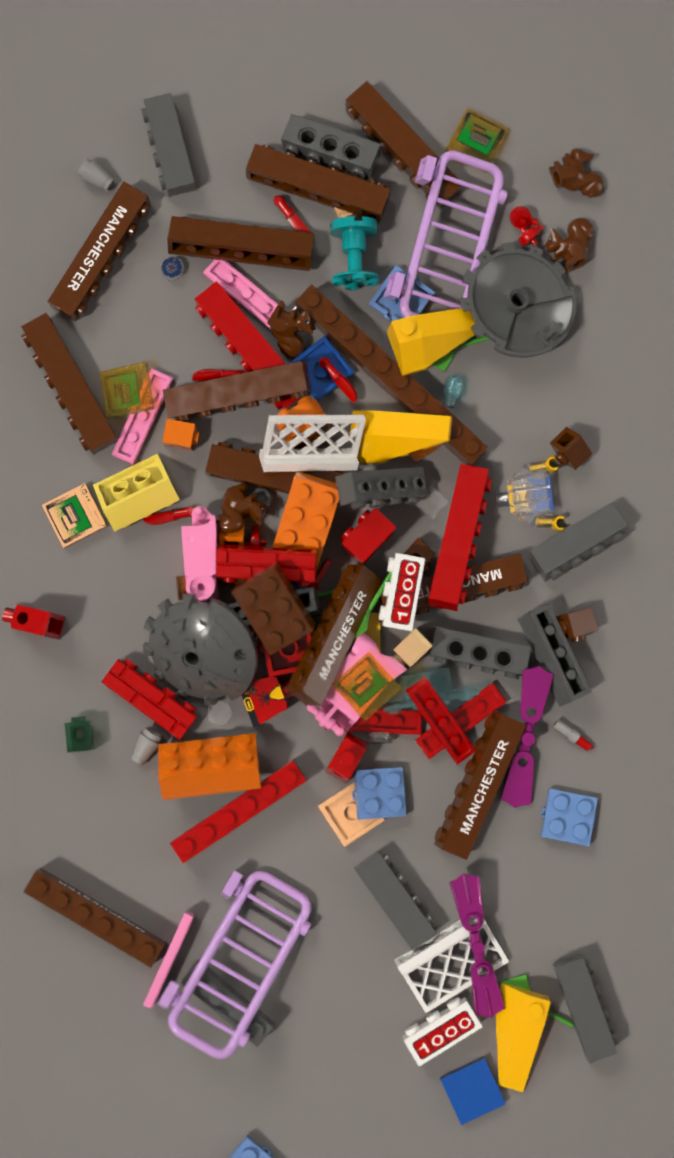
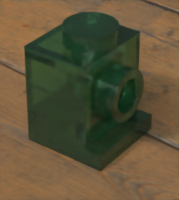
(72, 741)

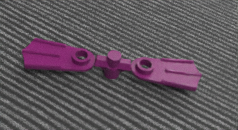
(534, 694)
(485, 988)

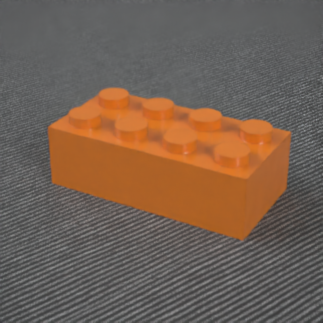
(308, 514)
(208, 766)

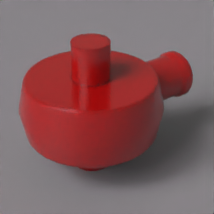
(521, 217)
(530, 235)
(255, 538)

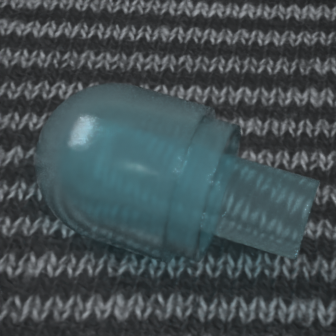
(453, 390)

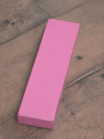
(241, 290)
(139, 424)
(169, 959)

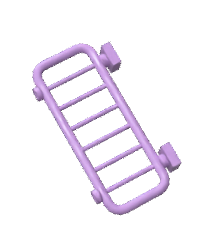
(427, 172)
(179, 1000)

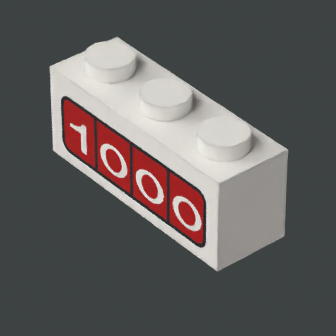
(402, 591)
(441, 1030)

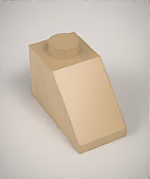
(411, 648)

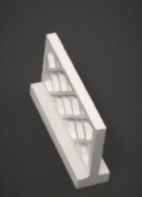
(311, 458)
(437, 946)

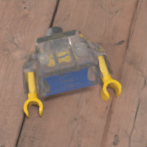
(531, 495)

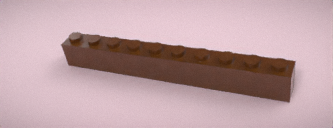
(386, 371)

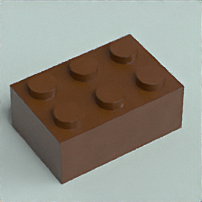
(273, 608)

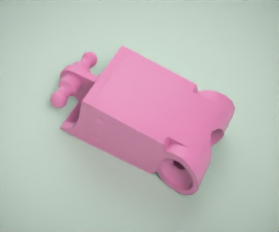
(199, 555)
(334, 706)

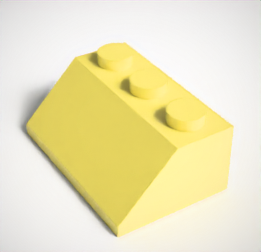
(135, 492)

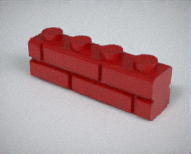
(242, 562)
(149, 698)

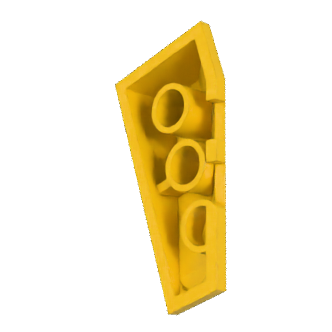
(428, 337)
(398, 434)
(519, 1033)

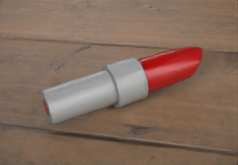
(572, 735)

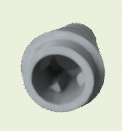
(93, 173)
(146, 745)

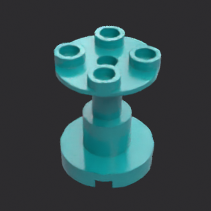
(354, 244)

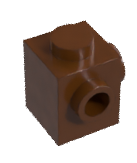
(570, 448)
(421, 550)
(577, 623)

